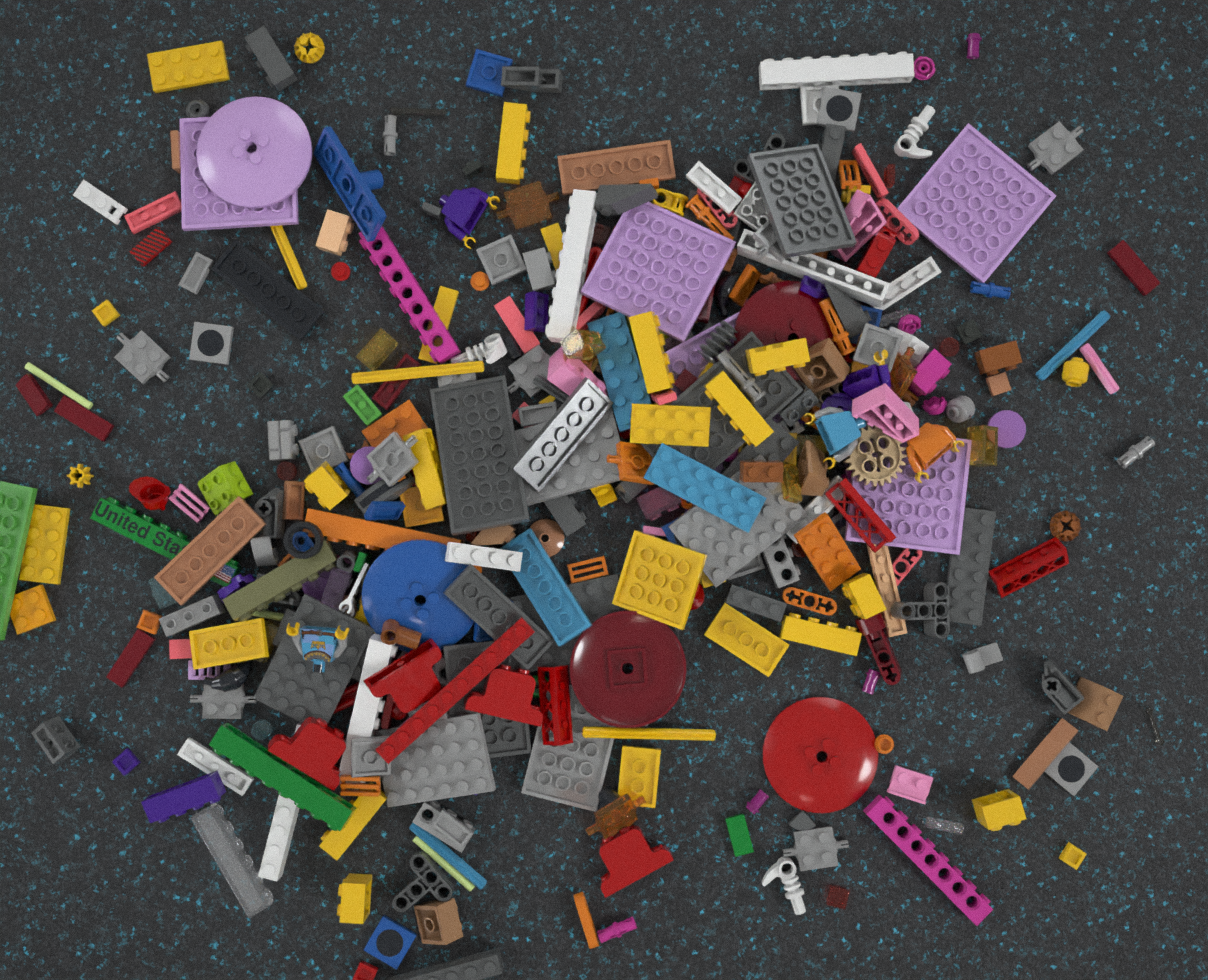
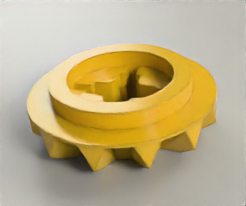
(315, 53)

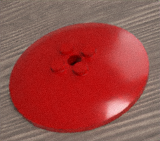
(797, 738)

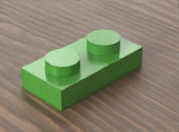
(362, 405)

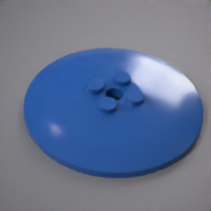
(410, 571)

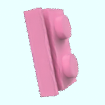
(910, 784)

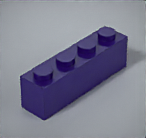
(184, 797)

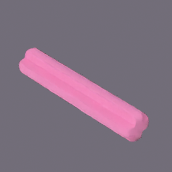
(1099, 368)

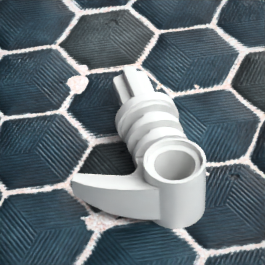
(912, 135)
(491, 350)
(789, 878)

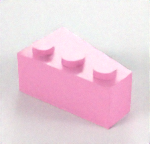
(864, 221)
(569, 373)
(887, 412)

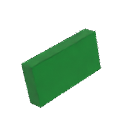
(363, 557)
(739, 835)

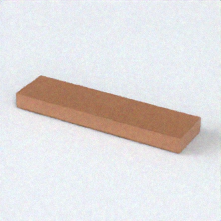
(1045, 753)

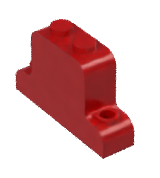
(876, 252)
(409, 678)
(507, 696)
(312, 750)
(629, 858)

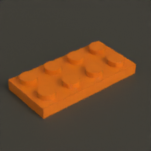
(827, 551)

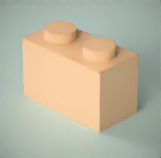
(334, 233)

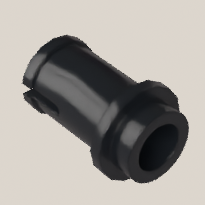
(512, 348)

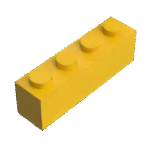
(511, 143)
(651, 352)
(738, 408)
(428, 470)
(820, 635)
(338, 841)

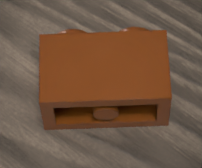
(997, 358)
(761, 471)

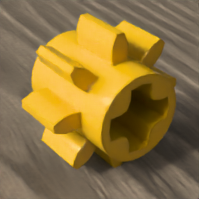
(86, 475)

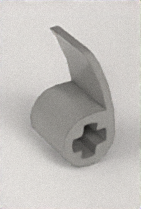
(263, 551)
(980, 657)

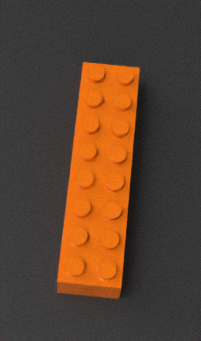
(367, 532)

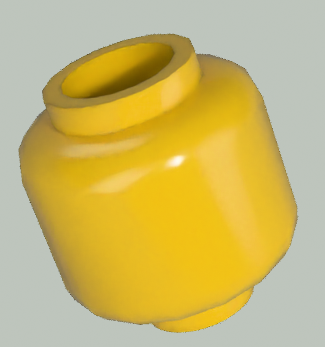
(1075, 372)

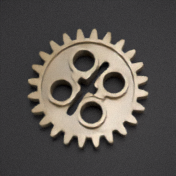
(892, 452)

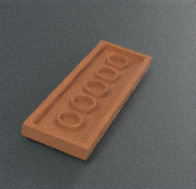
(616, 166)
(210, 550)

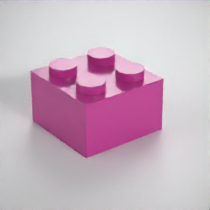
(930, 370)

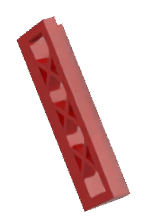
(866, 512)
(1029, 564)
(558, 705)

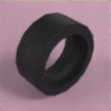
(289, 544)

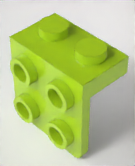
(224, 486)

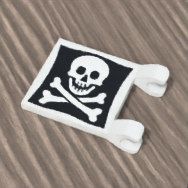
(355, 592)

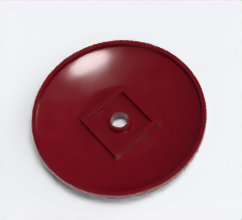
(784, 310)
(633, 697)

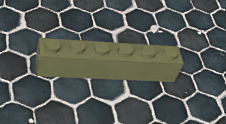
(279, 582)

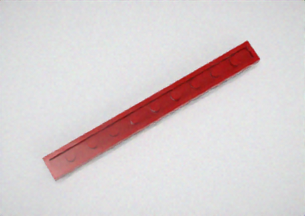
(455, 690)

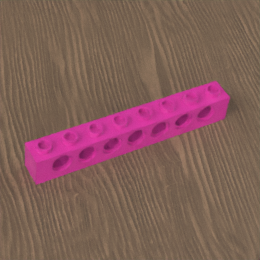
(398, 266)
(974, 911)

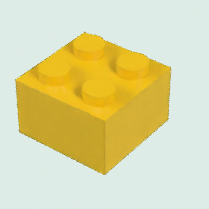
(326, 485)
(863, 596)
(999, 810)
(355, 898)

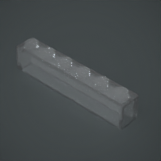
(232, 859)

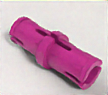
(617, 929)

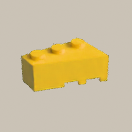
(777, 356)

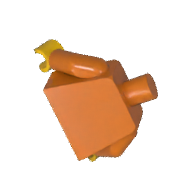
(929, 446)

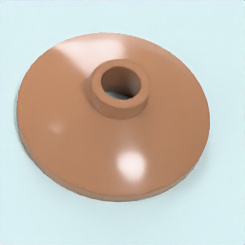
(554, 532)

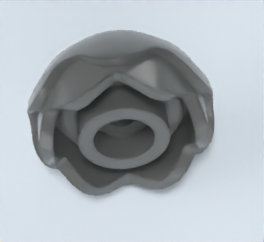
(197, 104)

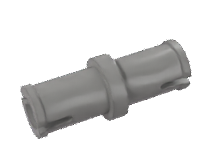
(390, 135)
(1136, 452)

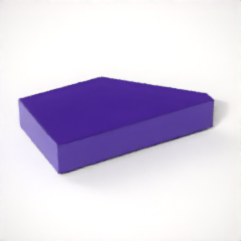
(813, 287)

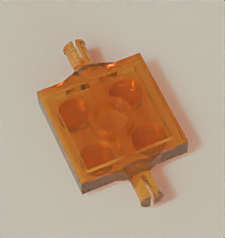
(527, 205)
(902, 373)
(615, 816)

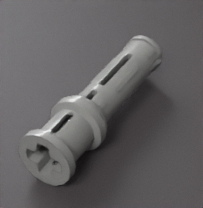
(746, 383)

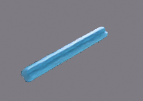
(1073, 345)
(447, 854)

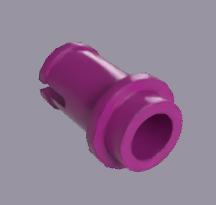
(973, 45)
(871, 681)
(757, 801)

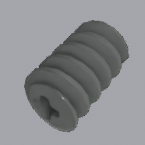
(717, 341)

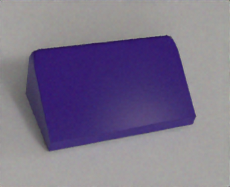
(536, 311)

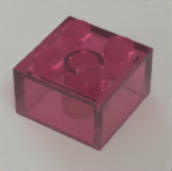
(657, 501)

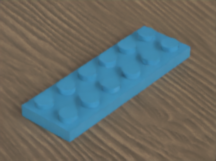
(620, 367)
(704, 487)
(548, 589)

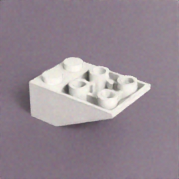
(752, 209)

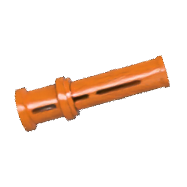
(705, 211)
(827, 305)

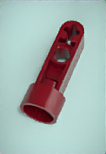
(872, 629)

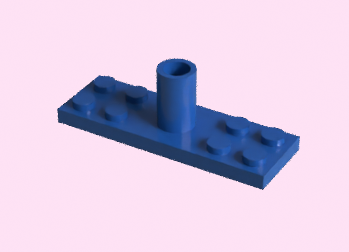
(350, 184)

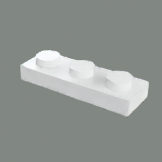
(713, 187)

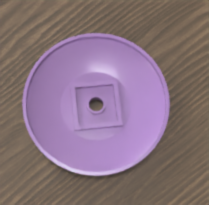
(269, 172)

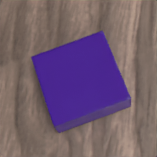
(126, 761)

